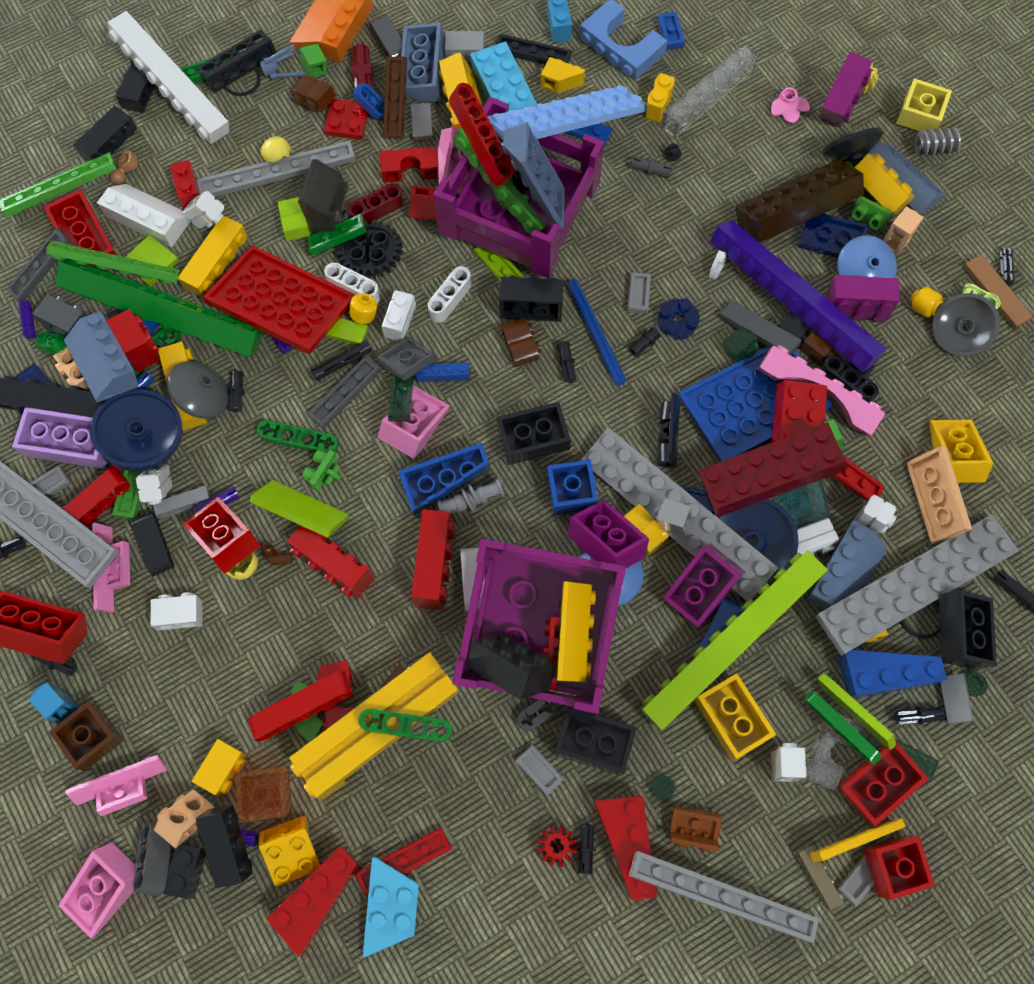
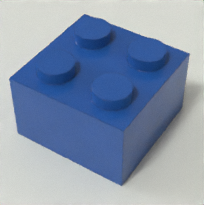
(571, 486)

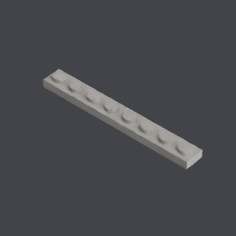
(271, 172)
(723, 897)

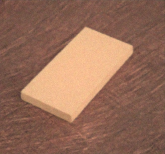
(939, 495)

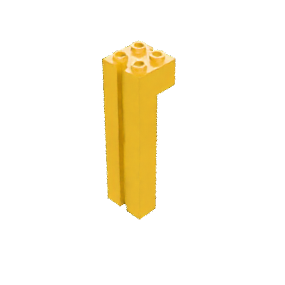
(347, 747)

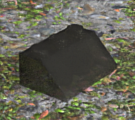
(322, 197)

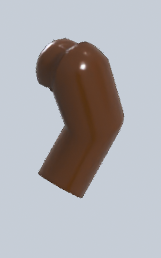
(274, 557)

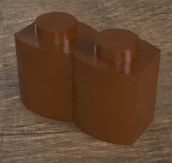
(312, 93)
(520, 342)

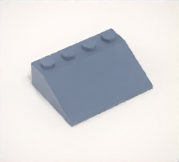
(535, 171)

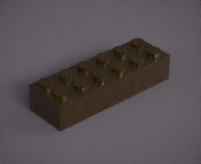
(800, 200)

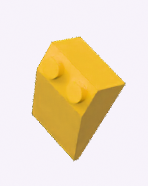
(965, 449)

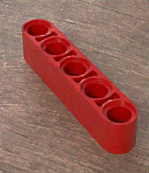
(466, 103)
(98, 496)
(300, 706)

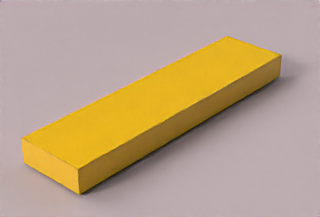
(857, 840)

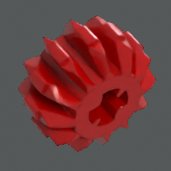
(563, 841)

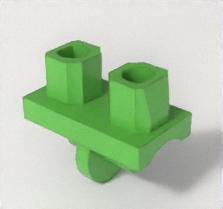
(871, 213)
(325, 472)

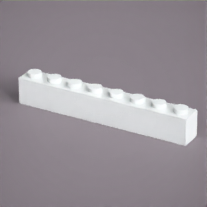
(168, 77)

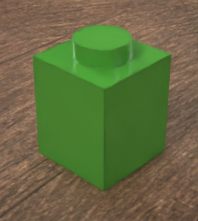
(313, 60)

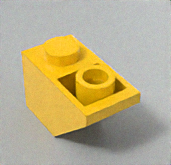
(561, 76)

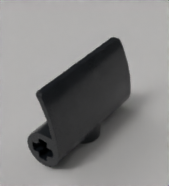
(670, 424)

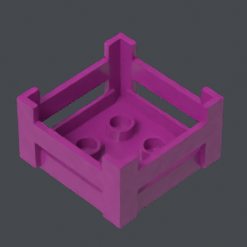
(486, 223)
(522, 594)

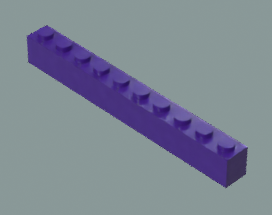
(798, 296)

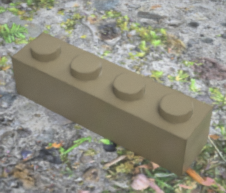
(821, 881)

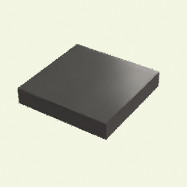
(406, 358)

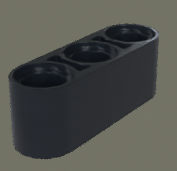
(152, 543)

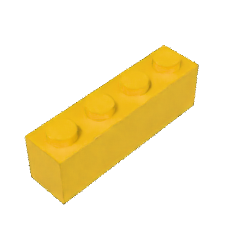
(213, 256)
(170, 357)

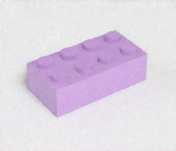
(57, 438)

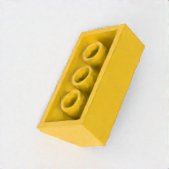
(456, 71)
(574, 632)

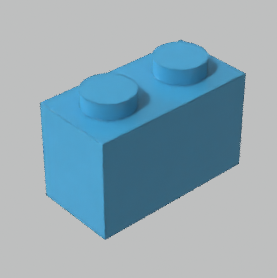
(559, 20)
(53, 702)

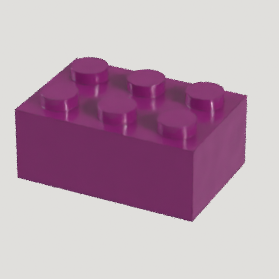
(846, 90)
(864, 296)
(607, 535)
(704, 584)

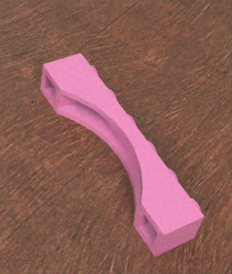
(858, 413)

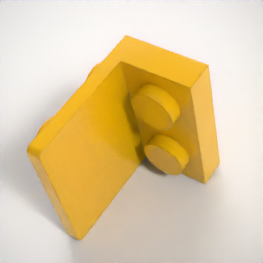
(288, 851)

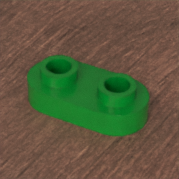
(50, 342)

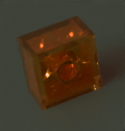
(263, 795)

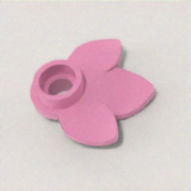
(791, 107)

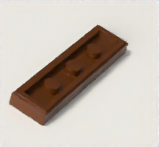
(395, 97)

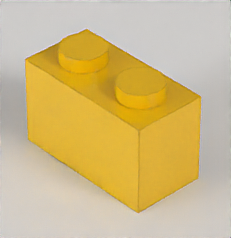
(219, 768)

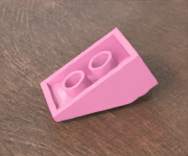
(450, 156)
(413, 435)
(99, 889)

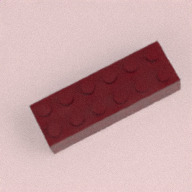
(773, 469)

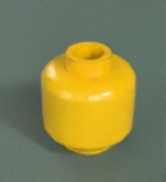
(926, 301)
(363, 308)

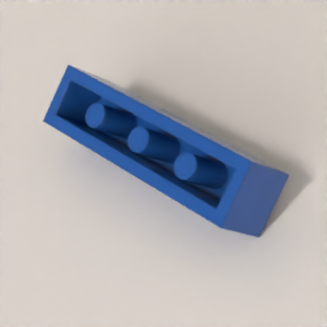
(444, 372)

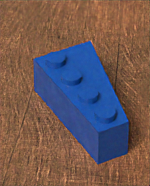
(441, 476)
(881, 673)

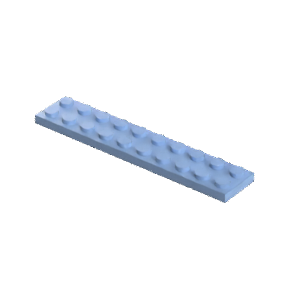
(571, 112)

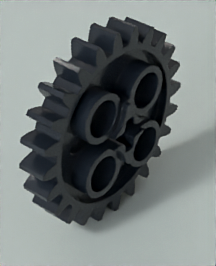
(383, 253)

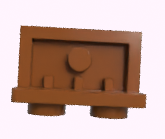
(695, 828)

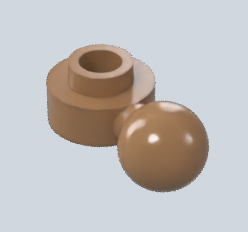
(126, 163)

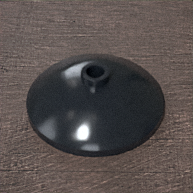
(853, 145)

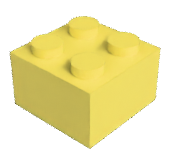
(924, 106)

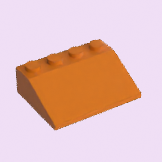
(332, 26)

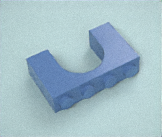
(632, 59)

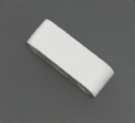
(346, 277)
(450, 285)
(469, 566)

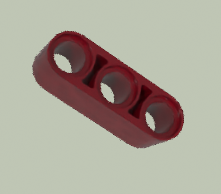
(380, 197)

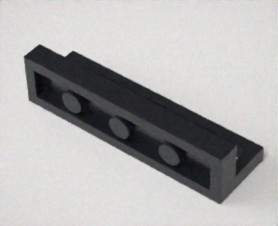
(239, 63)

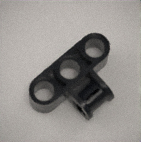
(845, 370)

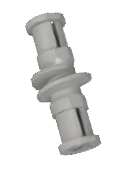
(472, 497)

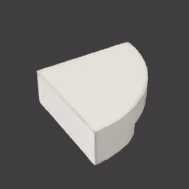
(718, 265)

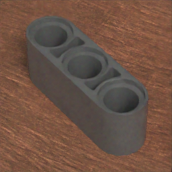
(386, 36)
(151, 862)

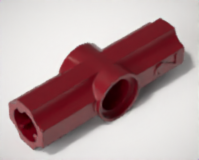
(361, 65)

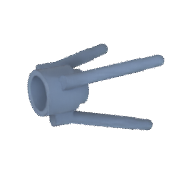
(270, 66)

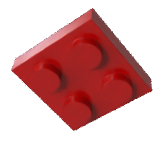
(346, 119)

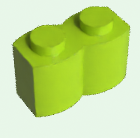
(293, 219)

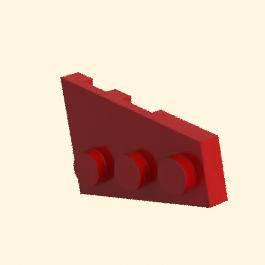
(551, 650)

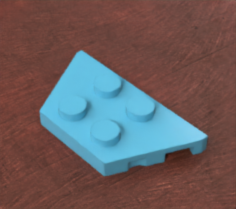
(389, 908)

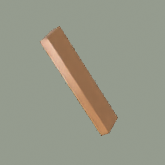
(990, 281)

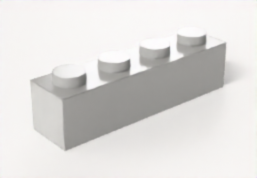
(182, 502)

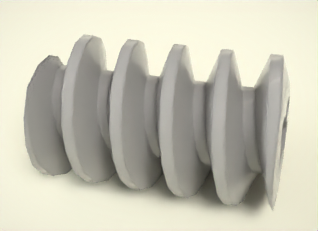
(937, 140)

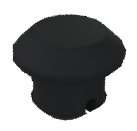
(672, 152)

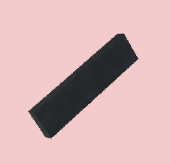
(534, 51)

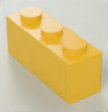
(884, 183)

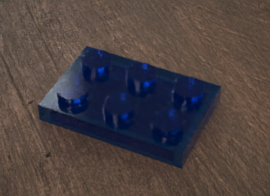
(829, 234)

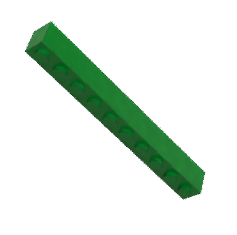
(158, 307)

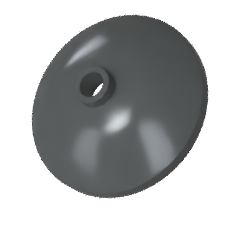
(962, 310)
(198, 389)

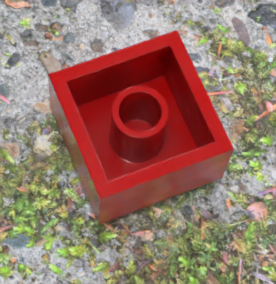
(134, 339)
(899, 867)

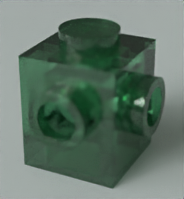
(741, 344)

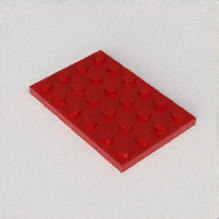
(279, 299)

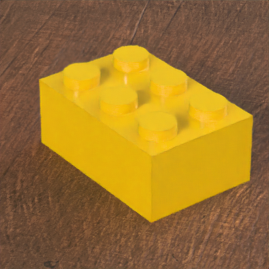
(734, 717)

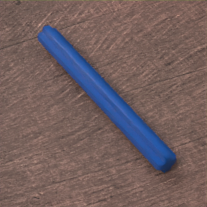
(596, 332)

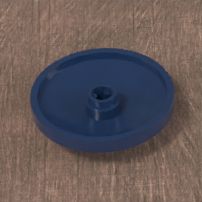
(136, 430)
(768, 530)

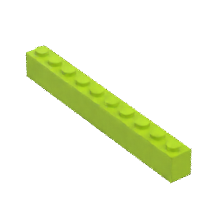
(733, 641)

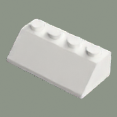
(143, 213)

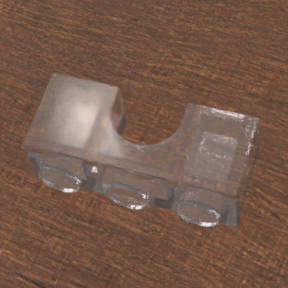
(821, 768)

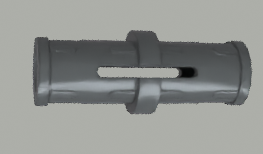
(651, 166)

